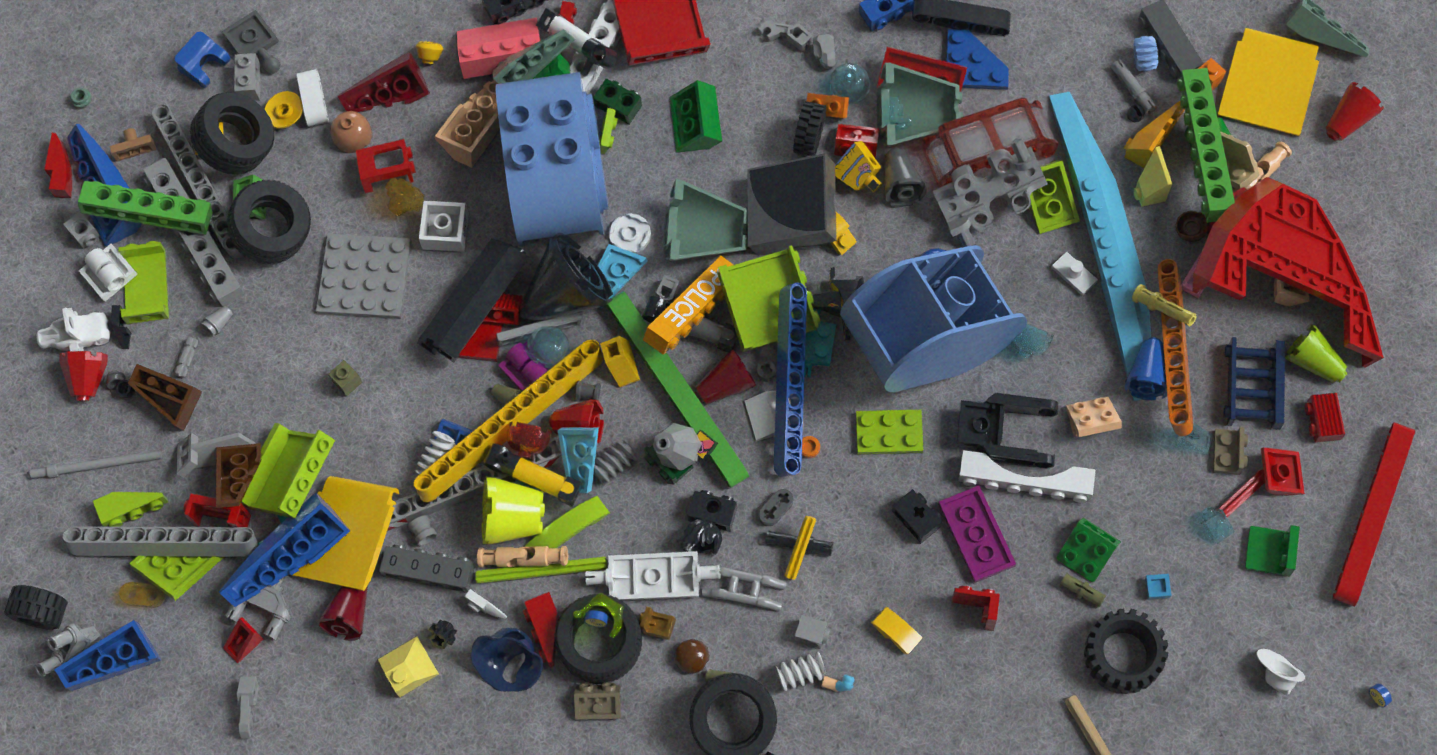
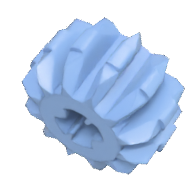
(1145, 53)

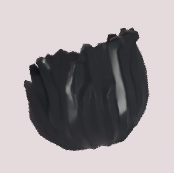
(701, 537)

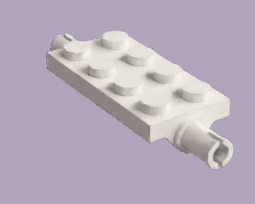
(653, 575)

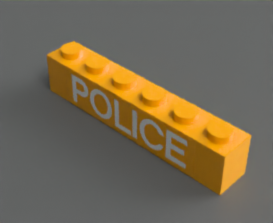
(686, 310)

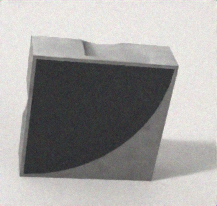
(791, 204)

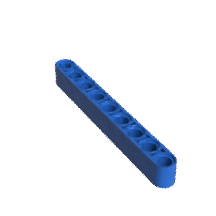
(785, 388)

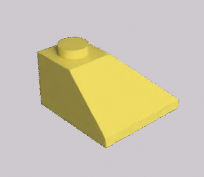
(1154, 181)
(408, 667)

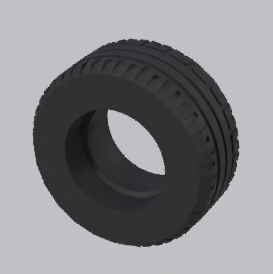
(216, 148)
(276, 196)

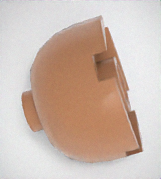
(350, 131)

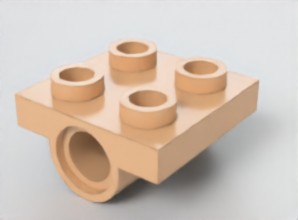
(1093, 417)

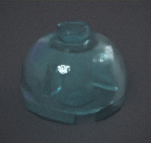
(850, 81)
(1032, 342)
(548, 346)

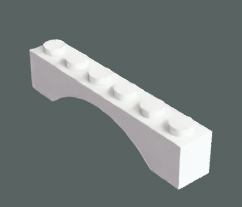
(1072, 483)

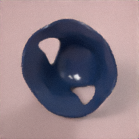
(494, 652)

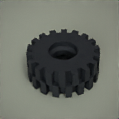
(809, 128)

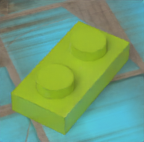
(609, 123)

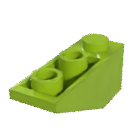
(122, 506)

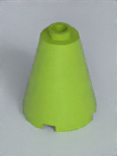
(1317, 356)

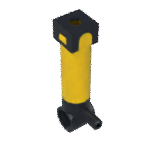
(504, 461)

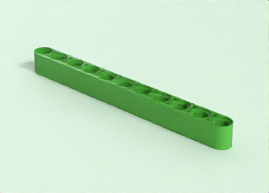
(678, 389)

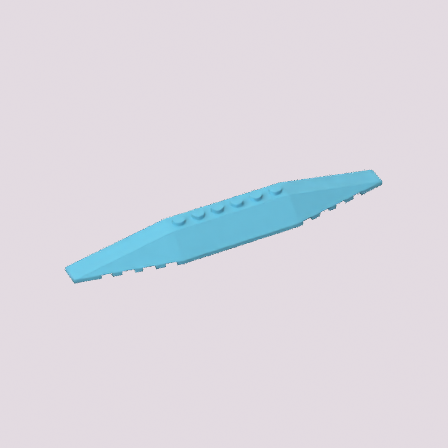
(1107, 228)

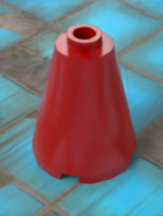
(1353, 111)

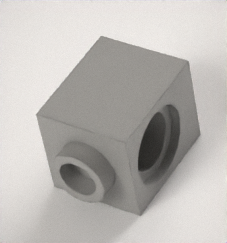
(76, 225)
(812, 632)

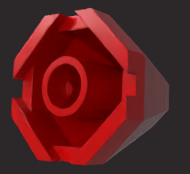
(83, 372)
(580, 415)

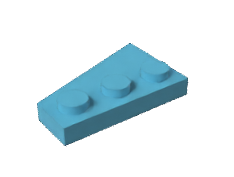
(620, 266)
(579, 454)

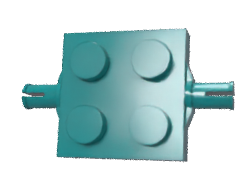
(819, 345)

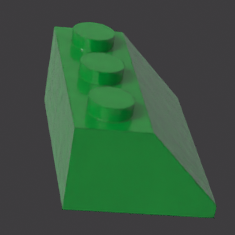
(695, 117)

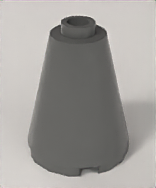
(902, 179)

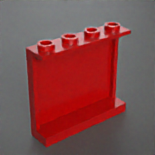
(660, 29)

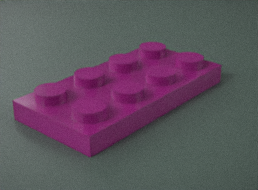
(977, 534)

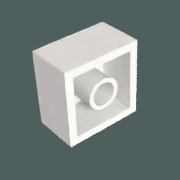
(443, 226)

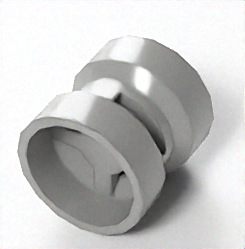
(422, 530)

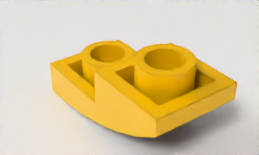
(896, 630)

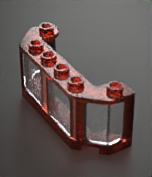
(978, 134)

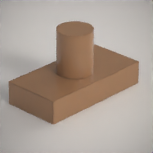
(132, 146)

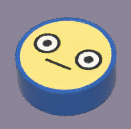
(596, 618)
(1380, 695)

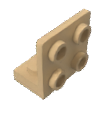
(1239, 161)

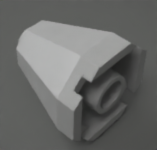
(677, 446)

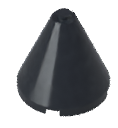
(564, 283)

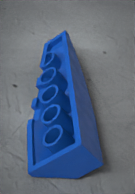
(97, 166)
(286, 550)

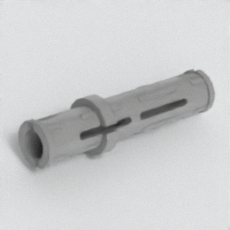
(1138, 93)

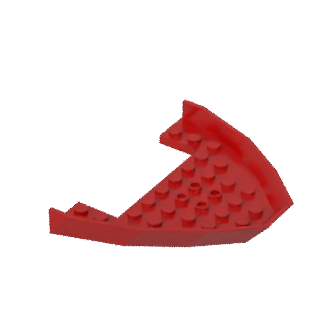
(1294, 242)

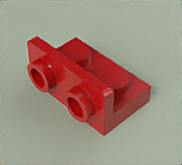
(848, 134)

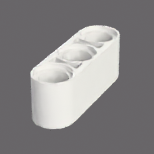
(312, 97)

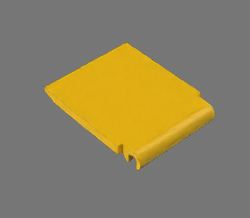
(1270, 82)
(367, 514)

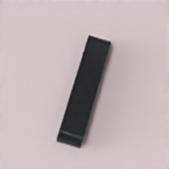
(962, 16)

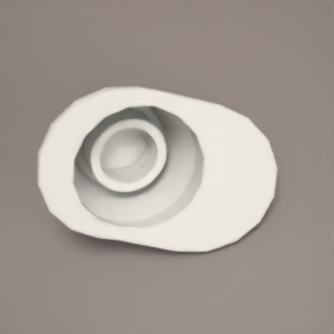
(1279, 671)

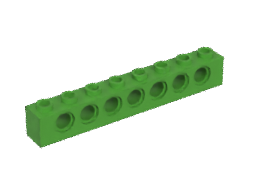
(1204, 130)

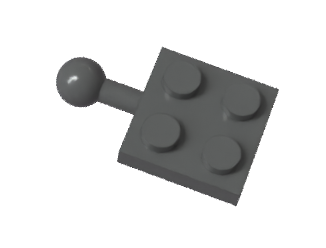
(253, 36)

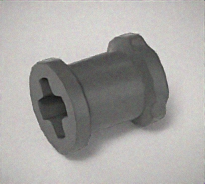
(588, 391)

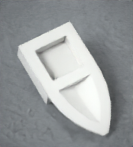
(478, 603)

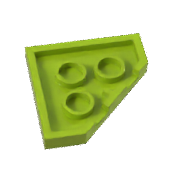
(174, 573)

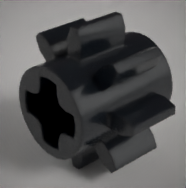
(442, 634)

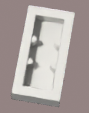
(1074, 273)

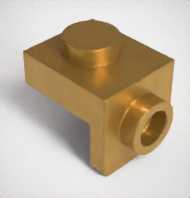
(656, 624)

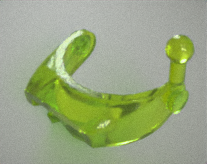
(615, 608)

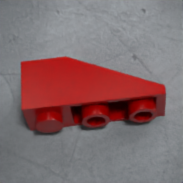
(544, 619)

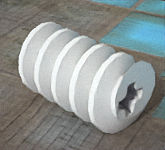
(440, 447)
(801, 671)

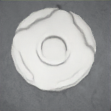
(630, 239)

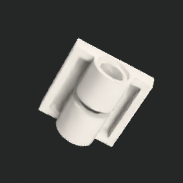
(107, 271)

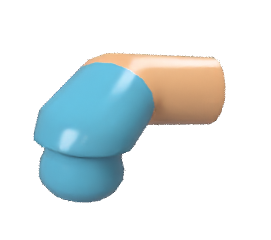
(836, 685)

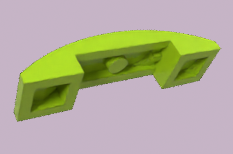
(570, 524)

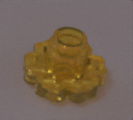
(403, 196)

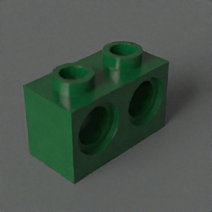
(616, 102)

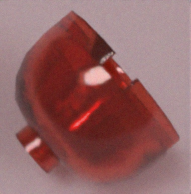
(527, 439)

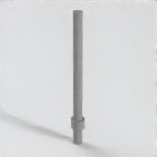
(54, 470)

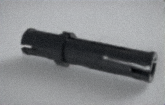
(789, 541)

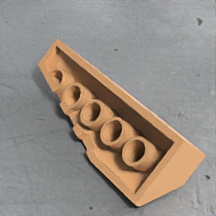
(471, 126)

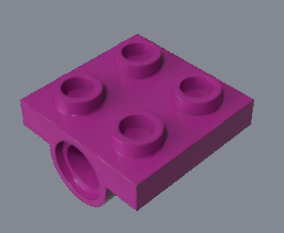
(521, 367)

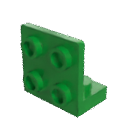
(1088, 549)
(1272, 550)

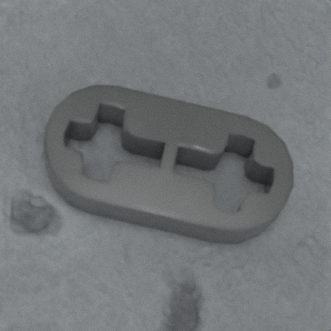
(772, 504)

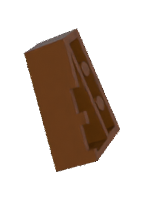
(167, 395)

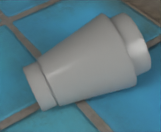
(216, 321)

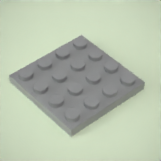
(364, 276)

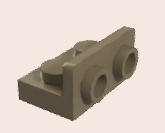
(1229, 451)
(597, 701)

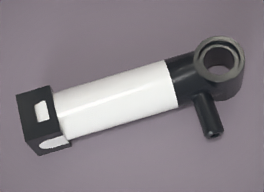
(584, 43)

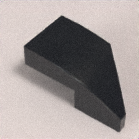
(122, 333)

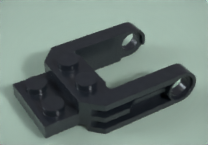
(982, 427)

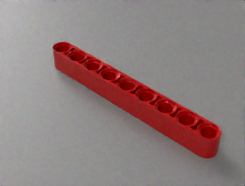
(1374, 515)

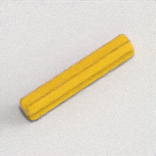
(800, 547)

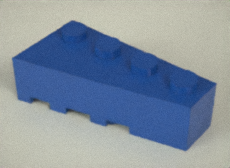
(112, 656)

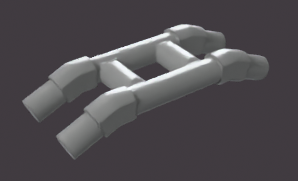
(752, 598)

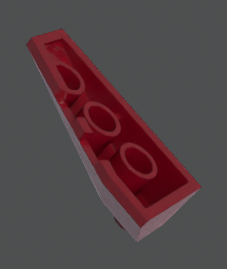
(390, 84)

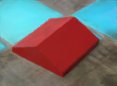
(1282, 472)

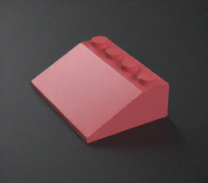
(485, 47)

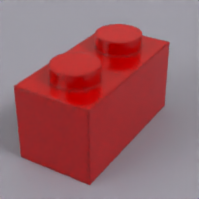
(568, 11)

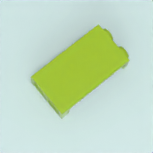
(147, 292)

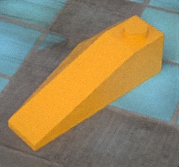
(1152, 136)

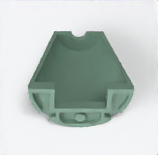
(925, 101)
(702, 224)

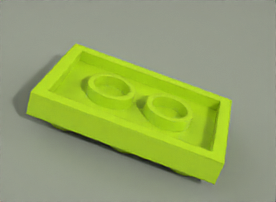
(889, 432)

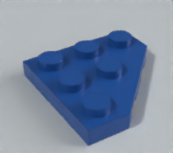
(983, 69)

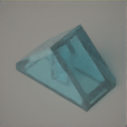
(1197, 441)

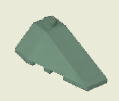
(1311, 22)
(533, 59)

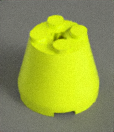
(510, 511)

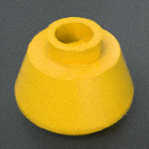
(429, 51)

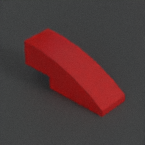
(58, 168)

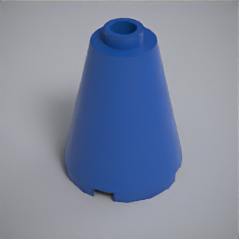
(1148, 372)

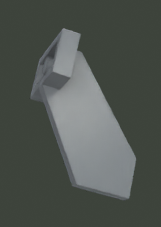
(202, 454)

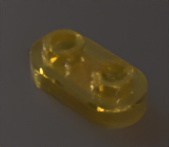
(143, 594)

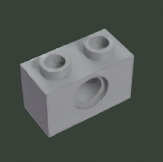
(247, 75)

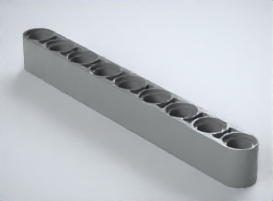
(193, 173)
(160, 541)

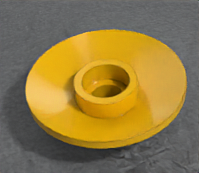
(282, 103)

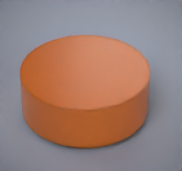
(810, 447)

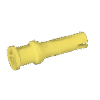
(1155, 301)

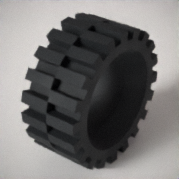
(1138, 627)

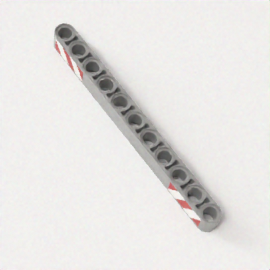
(456, 495)

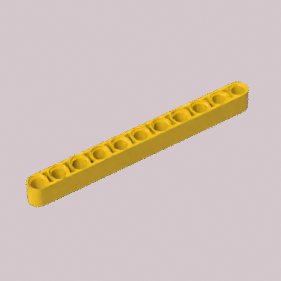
(520, 409)

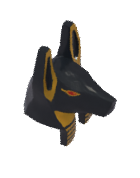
(837, 295)

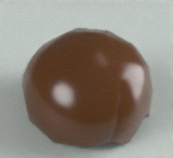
(1191, 226)
(691, 656)

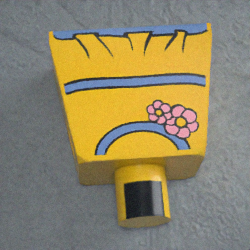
(858, 168)

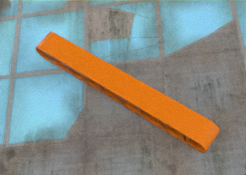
(1176, 354)

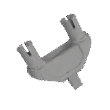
(269, 601)
(66, 646)

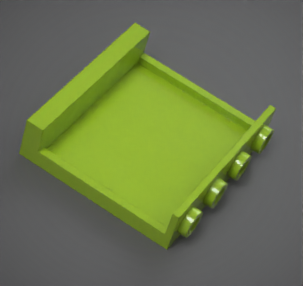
(754, 292)
(287, 470)

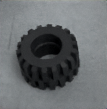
(35, 607)

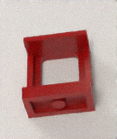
(369, 172)
(202, 505)

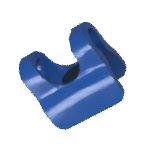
(195, 54)

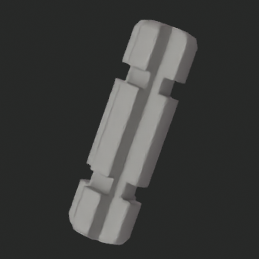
(185, 357)

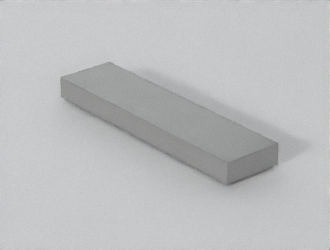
(524, 332)

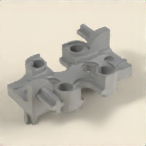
(961, 213)

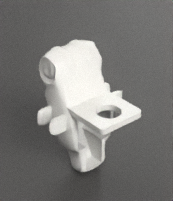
(75, 331)

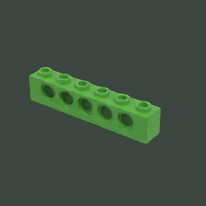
(154, 214)

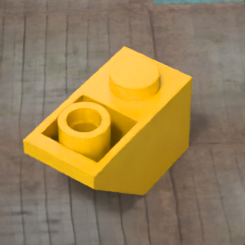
(620, 360)

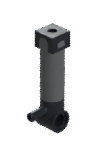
(721, 335)

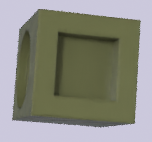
(345, 377)

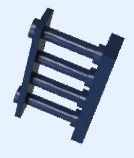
(1275, 374)

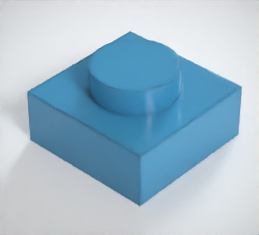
(1158, 586)

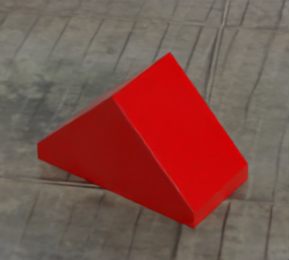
(242, 640)

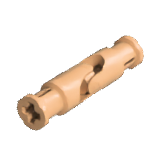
(1270, 162)
(519, 556)

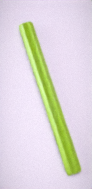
(522, 572)

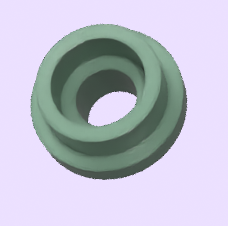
(80, 92)

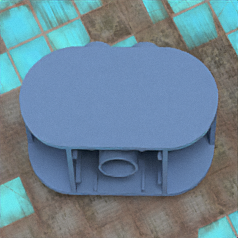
(551, 156)
(930, 318)

